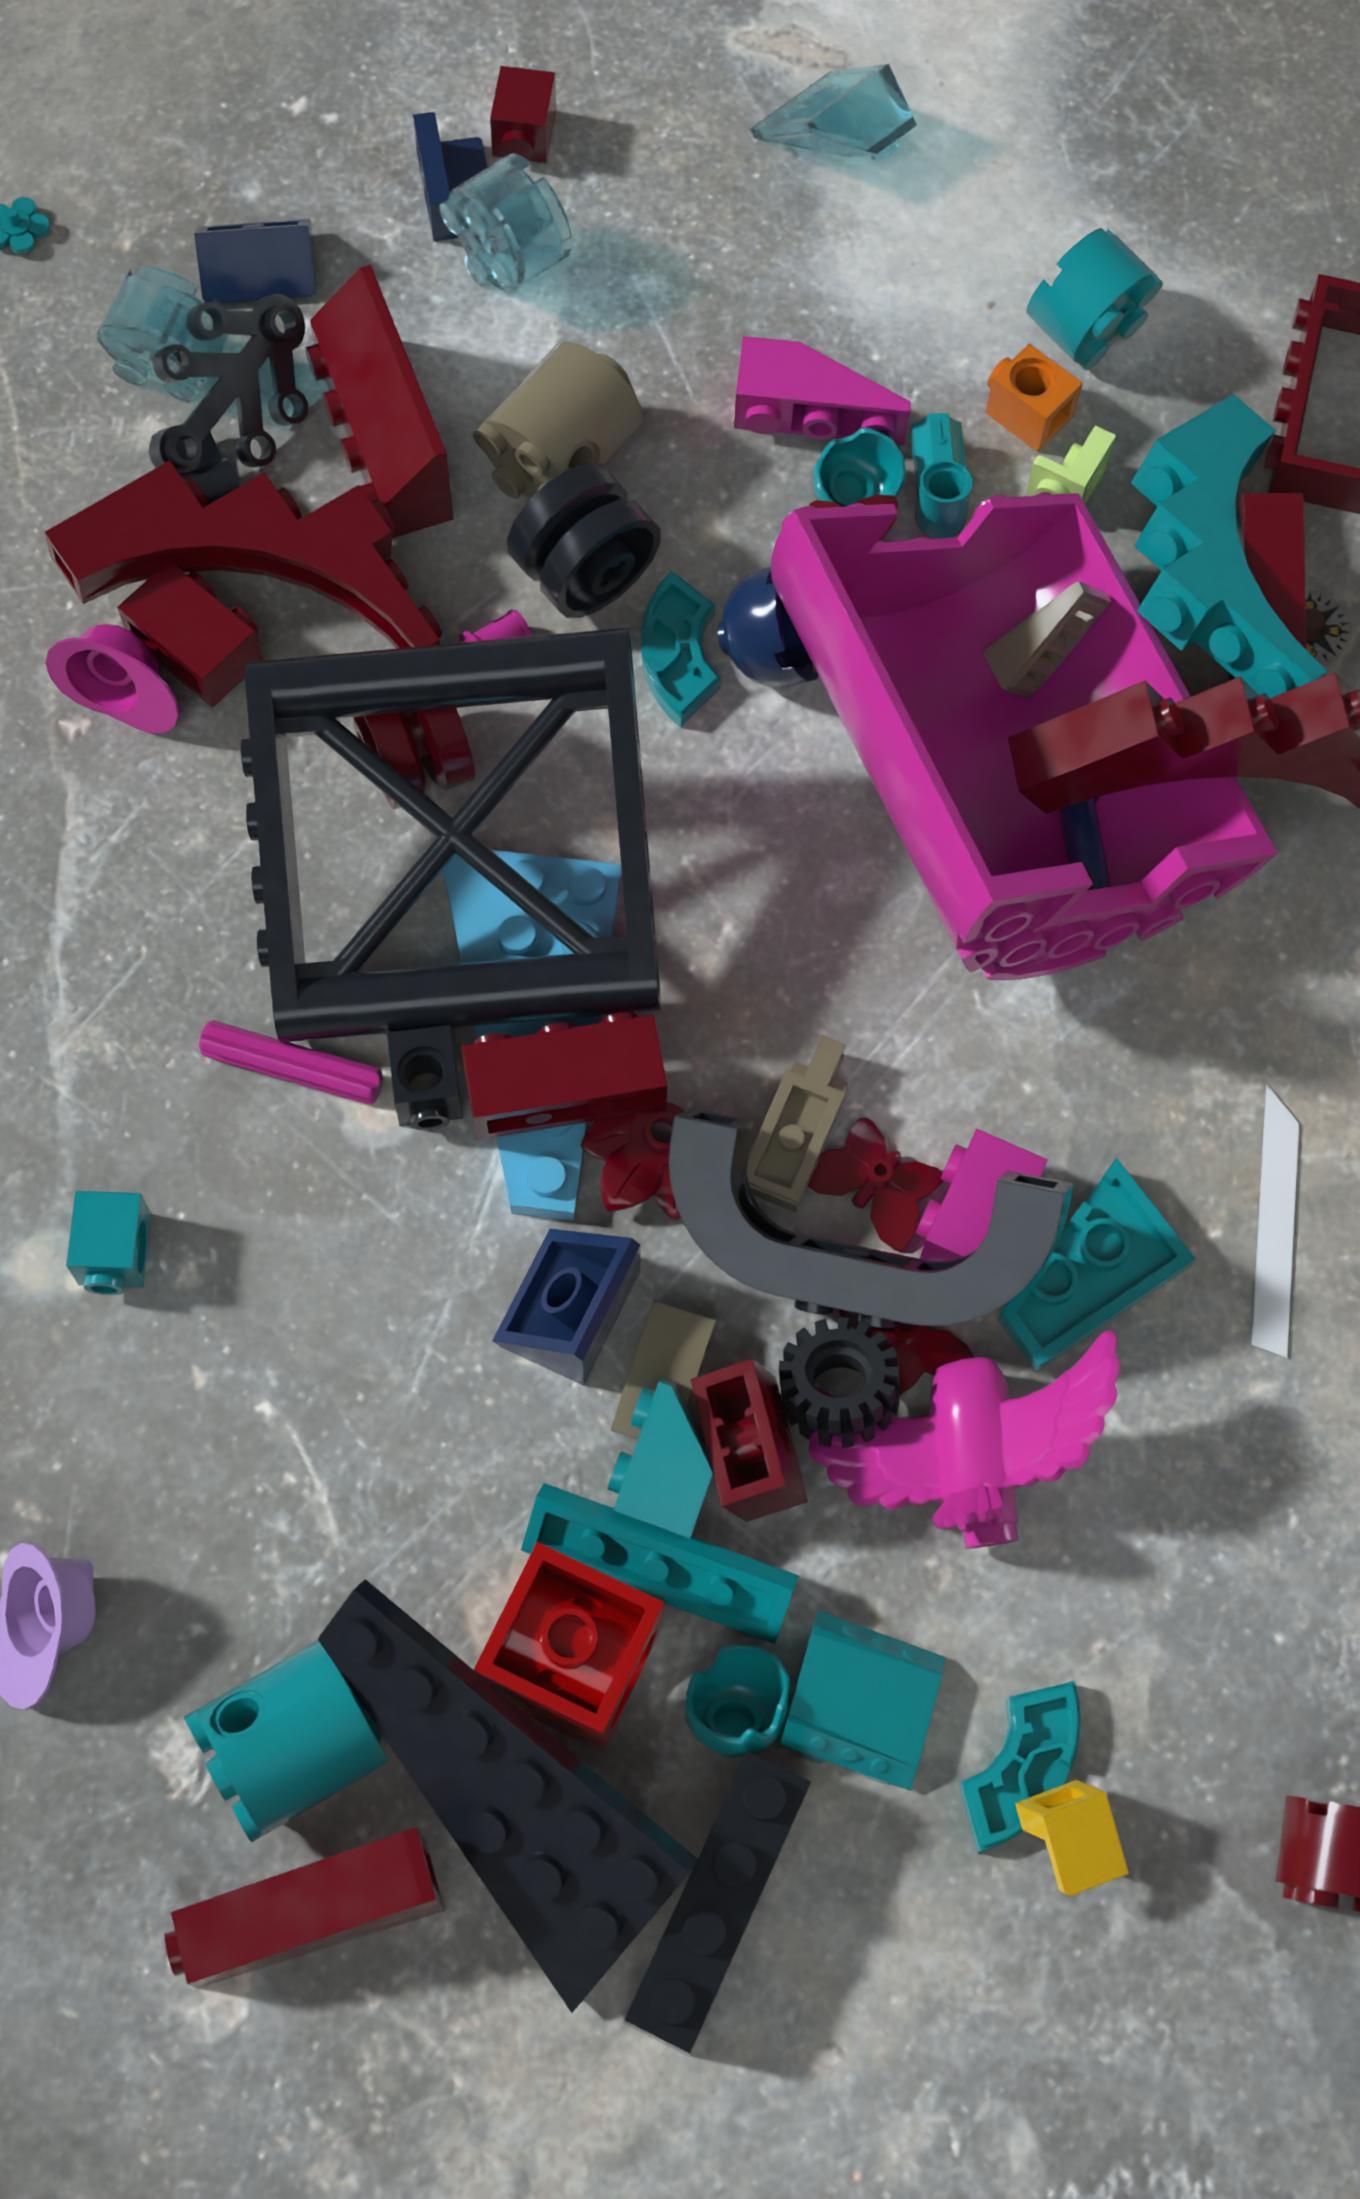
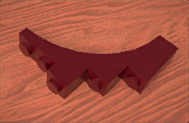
(248, 531)
(1221, 732)

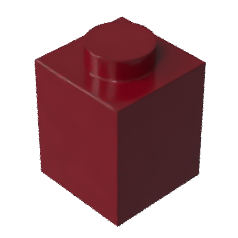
(523, 113)

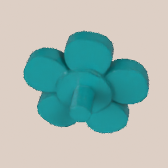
(21, 225)

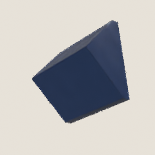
(570, 1301)

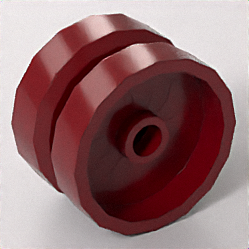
(427, 735)

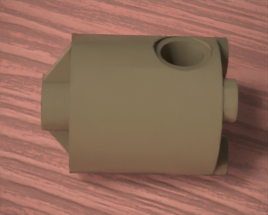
(560, 416)

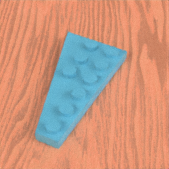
(545, 1164)

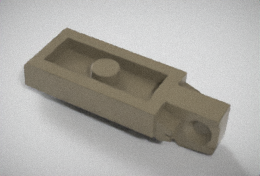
(797, 1127)

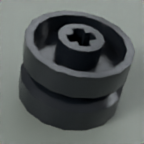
(583, 540)

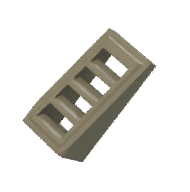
(1040, 643)

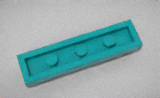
(663, 1563)

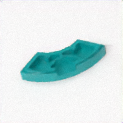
(673, 649)
(1032, 1760)

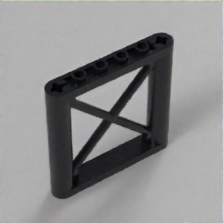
(308, 697)

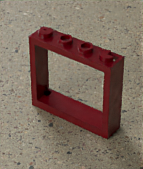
(1323, 483)

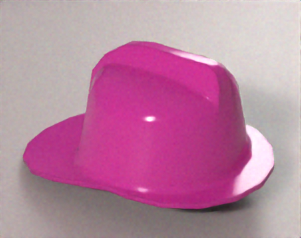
(114, 675)

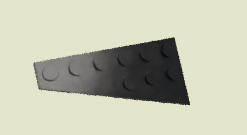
(537, 1824)

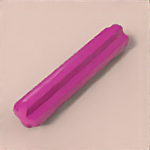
(291, 1062)

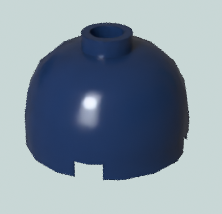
(762, 636)

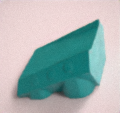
(863, 1701)

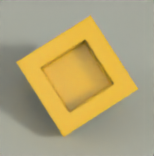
(1077, 1833)

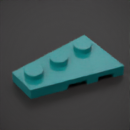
(1103, 1265)

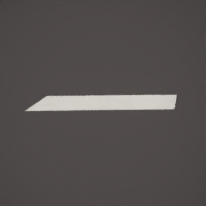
(1275, 1227)

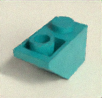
(669, 1466)

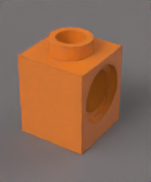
(1038, 416)

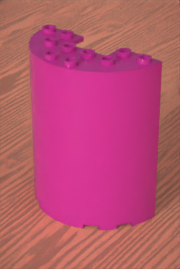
(905, 666)

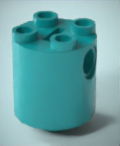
(286, 1740)

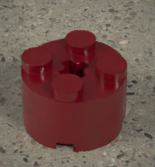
(1319, 1852)

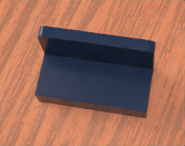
(443, 167)
(255, 260)

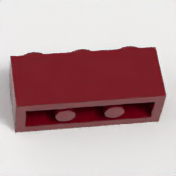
(564, 1075)

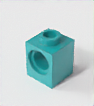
(108, 1241)

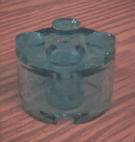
(507, 224)
(149, 316)

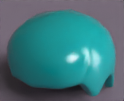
(859, 468)
(738, 1701)

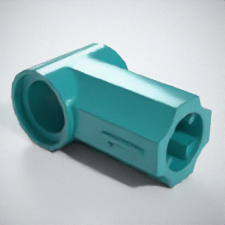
(940, 475)

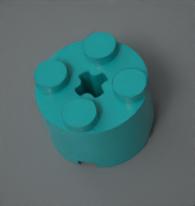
(1094, 297)

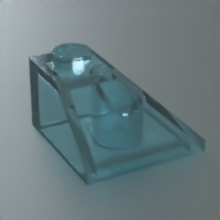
(843, 115)

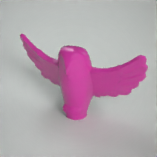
(979, 1444)

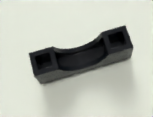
(717, 1903)

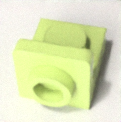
(1080, 470)

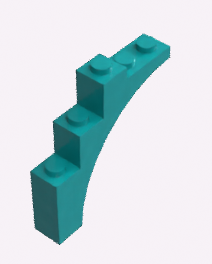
(1194, 541)

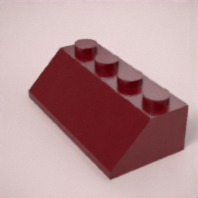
(380, 405)

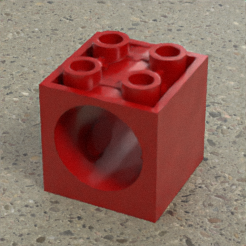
(571, 1645)

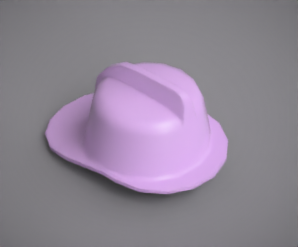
(43, 1613)

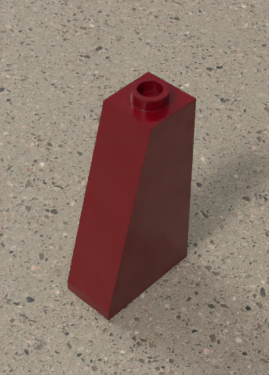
(1274, 549)
(305, 1910)

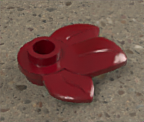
(634, 1160)

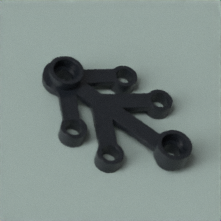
(236, 380)

